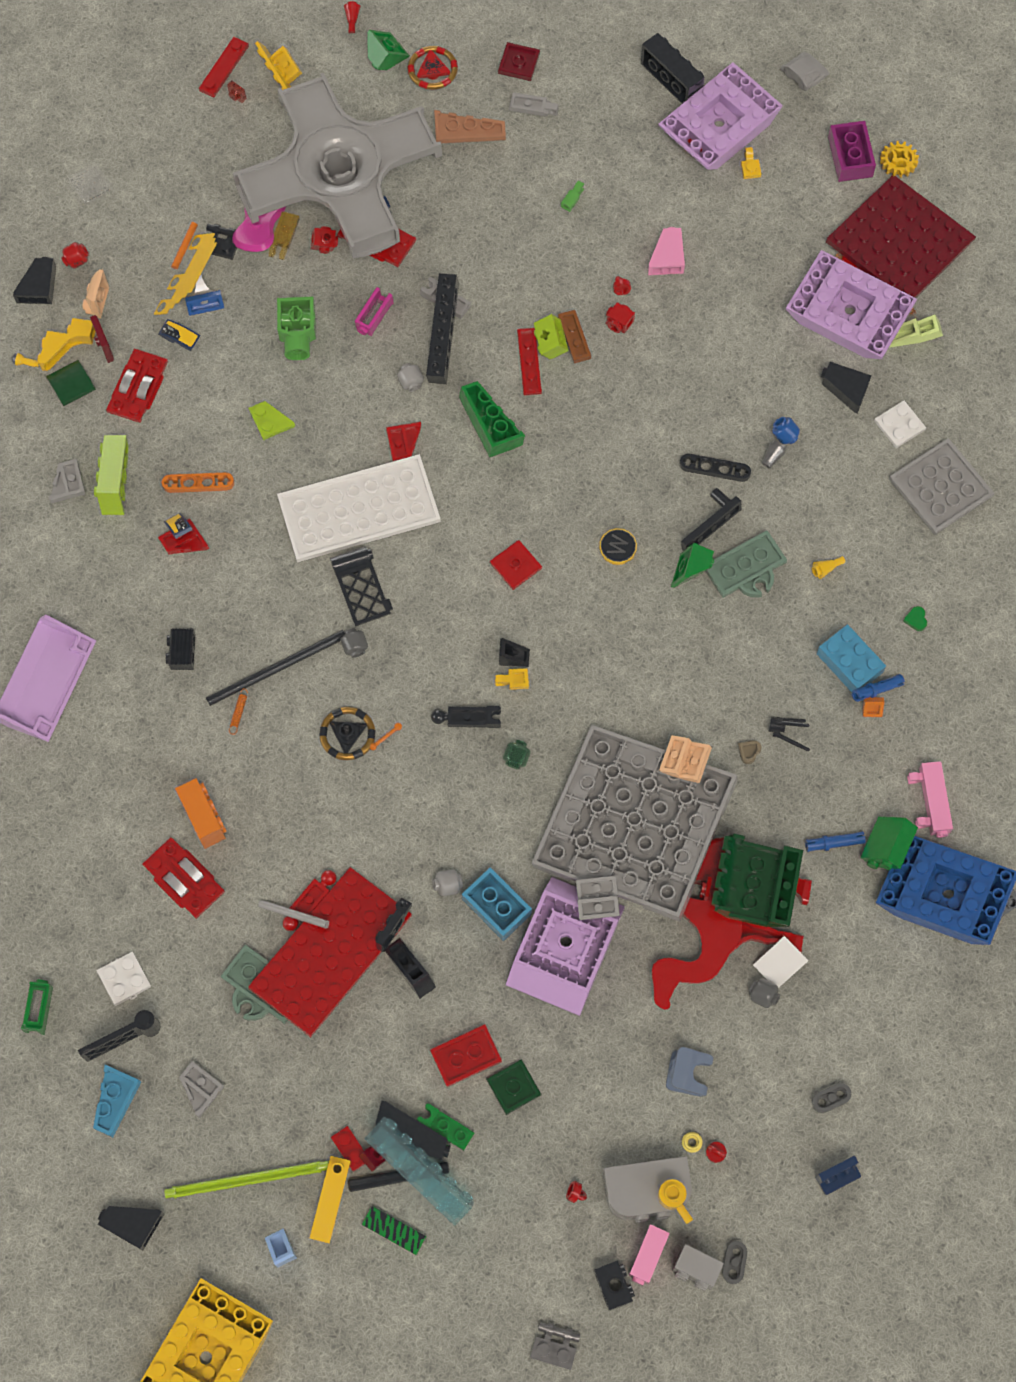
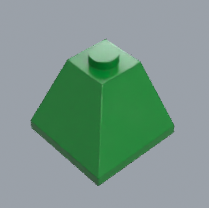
(384, 50)
(692, 563)

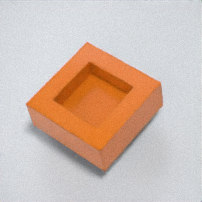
(873, 707)

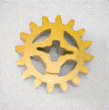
(902, 159)

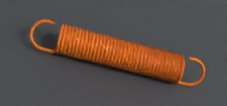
(238, 711)

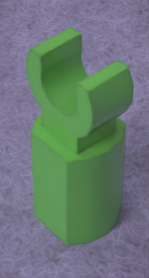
(572, 196)

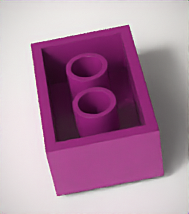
(851, 151)

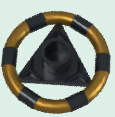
(347, 733)

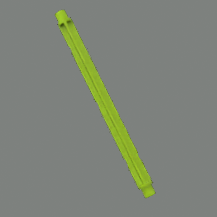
(246, 1179)

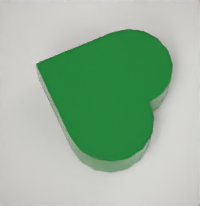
(916, 619)

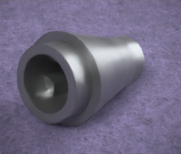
(773, 454)

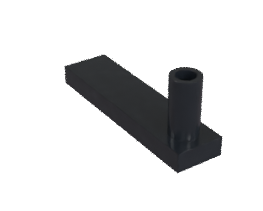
(728, 510)

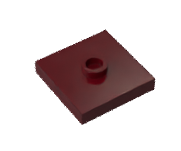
(519, 61)
(101, 339)

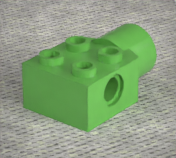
(296, 326)

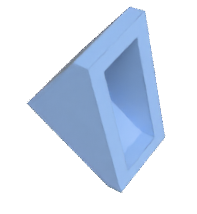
(280, 1248)

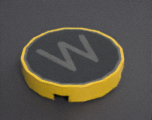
(618, 546)

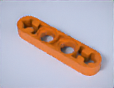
(198, 479)

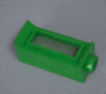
(37, 1007)

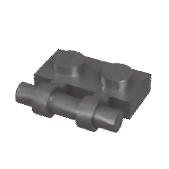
(552, 1352)

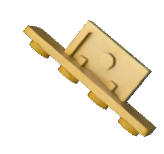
(281, 64)

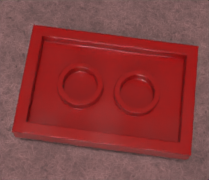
(466, 1055)

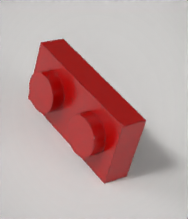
(349, 1147)

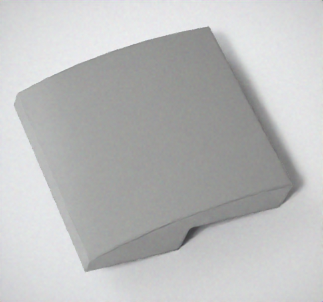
(597, 897)

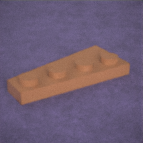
(458, 129)

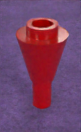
(352, 11)

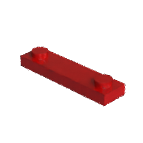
(223, 67)

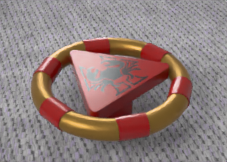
(432, 67)

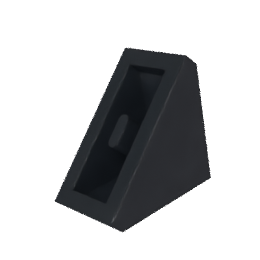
(513, 654)

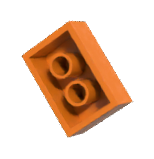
(201, 812)

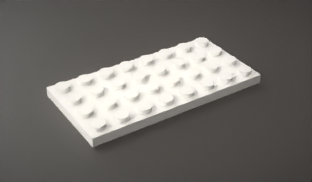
(358, 508)

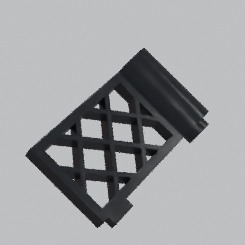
(356, 562)
(144, 1024)

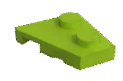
(269, 420)

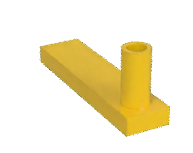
(330, 1199)

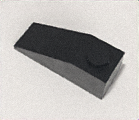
(410, 968)

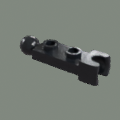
(468, 716)

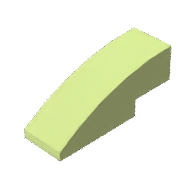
(918, 331)

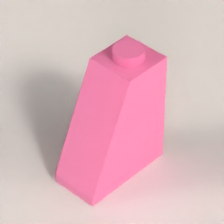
(668, 254)
(648, 1255)

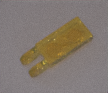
(284, 234)

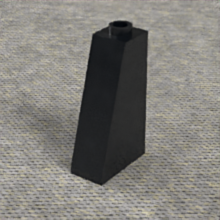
(422, 1136)

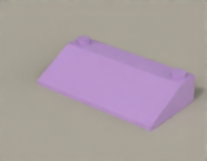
(44, 678)

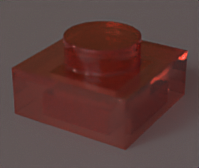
(236, 92)

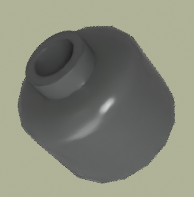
(354, 643)
(764, 993)

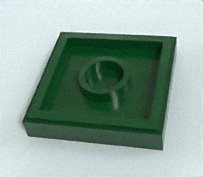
(513, 1087)

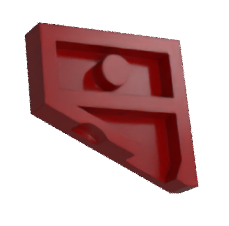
(403, 440)
(186, 543)

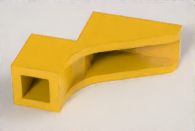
(57, 344)

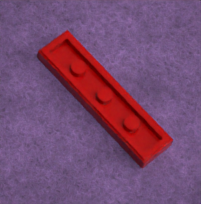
(529, 361)

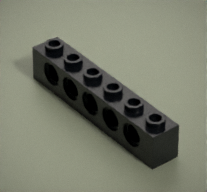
(442, 328)

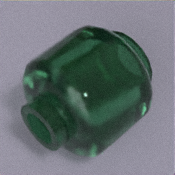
(516, 754)

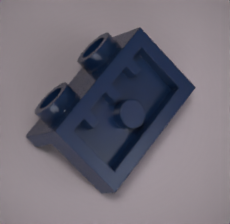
(838, 1175)

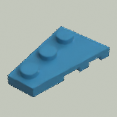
(116, 1096)

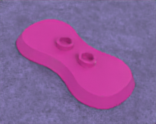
(259, 235)

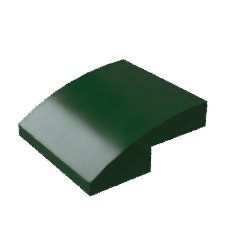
(70, 383)

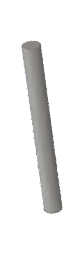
(293, 914)

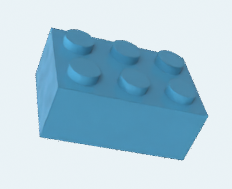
(851, 659)
(497, 904)

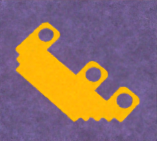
(190, 277)

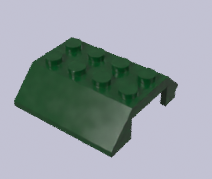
(757, 882)

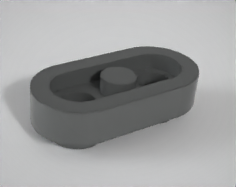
(830, 1097)
(734, 1263)

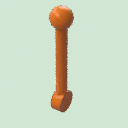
(397, 727)

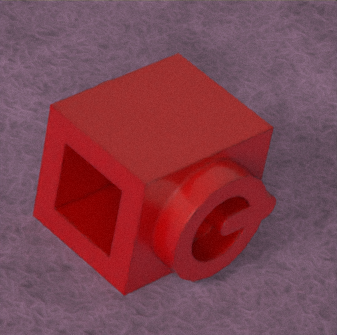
(619, 318)

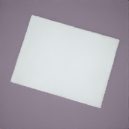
(780, 962)

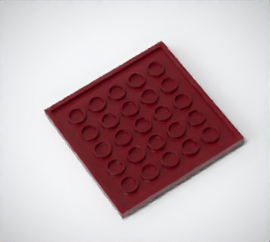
(900, 238)

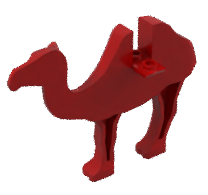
(717, 933)

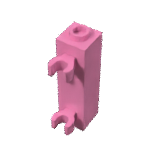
(935, 799)

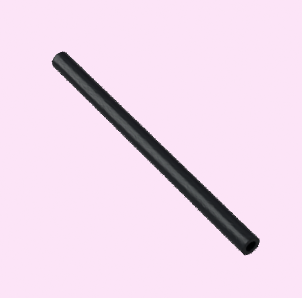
(275, 668)

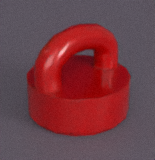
(621, 286)
(716, 1152)
(575, 1192)

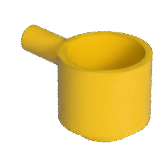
(672, 1196)

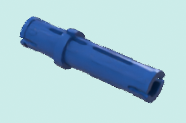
(873, 689)
(834, 841)

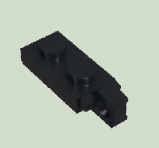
(393, 924)

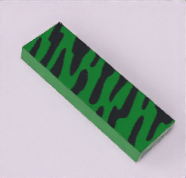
(394, 1230)

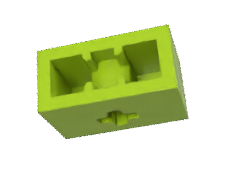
(550, 337)

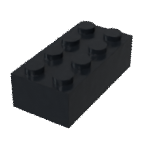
(671, 68)

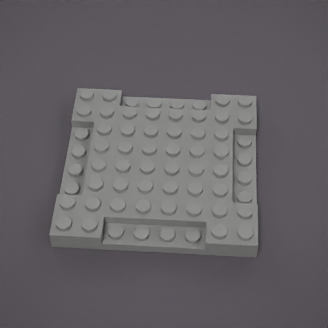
(634, 823)

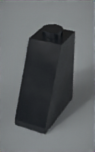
(37, 283)
(846, 384)
(131, 1224)

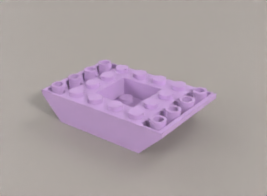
(727, 98)
(836, 285)
(558, 972)

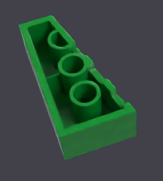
(491, 424)

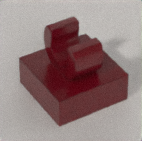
(372, 1158)

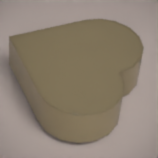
(749, 751)

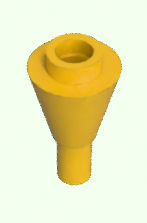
(822, 568)

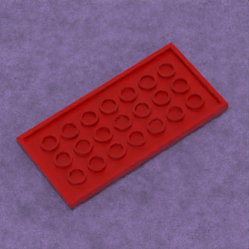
(325, 963)

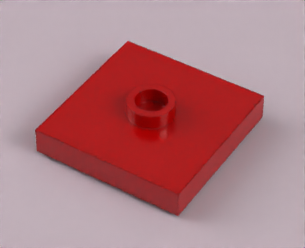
(515, 564)

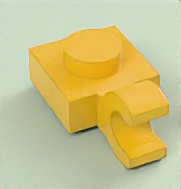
(750, 167)
(515, 679)

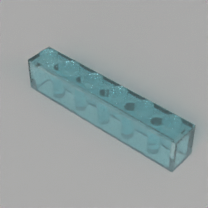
(419, 1170)

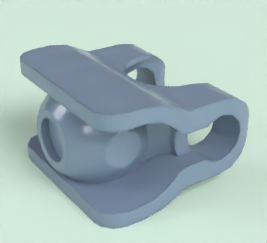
(681, 1068)

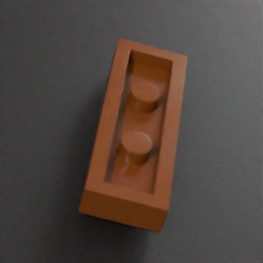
(574, 336)

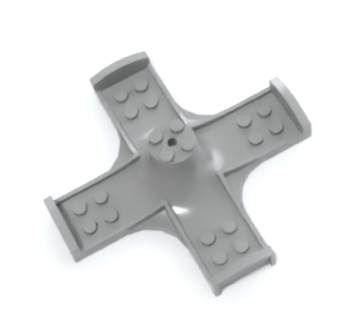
(337, 165)

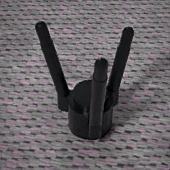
(778, 725)

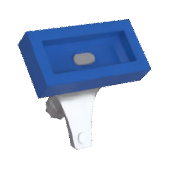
(203, 299)

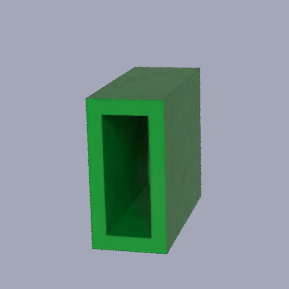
(889, 843)

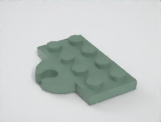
(747, 566)
(240, 975)

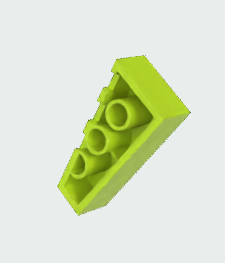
(112, 474)

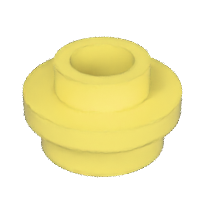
(692, 1135)

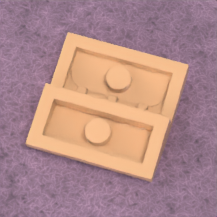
(685, 759)

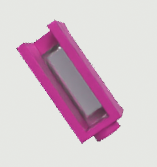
(373, 312)

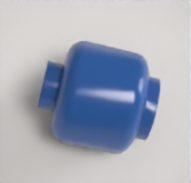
(786, 430)

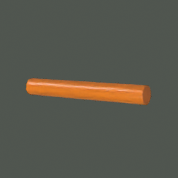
(186, 241)

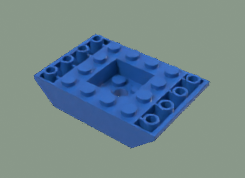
(931, 869)

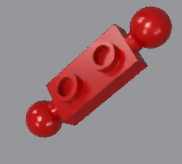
(310, 898)

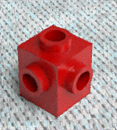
(324, 239)

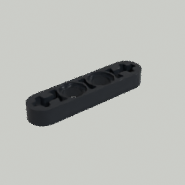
(715, 465)

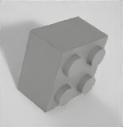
(697, 1267)

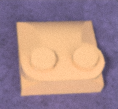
(96, 294)

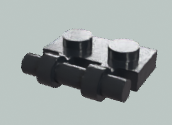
(225, 247)

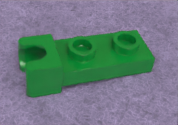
(447, 1127)

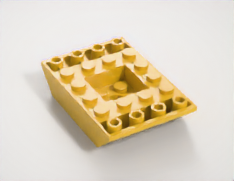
(211, 1324)

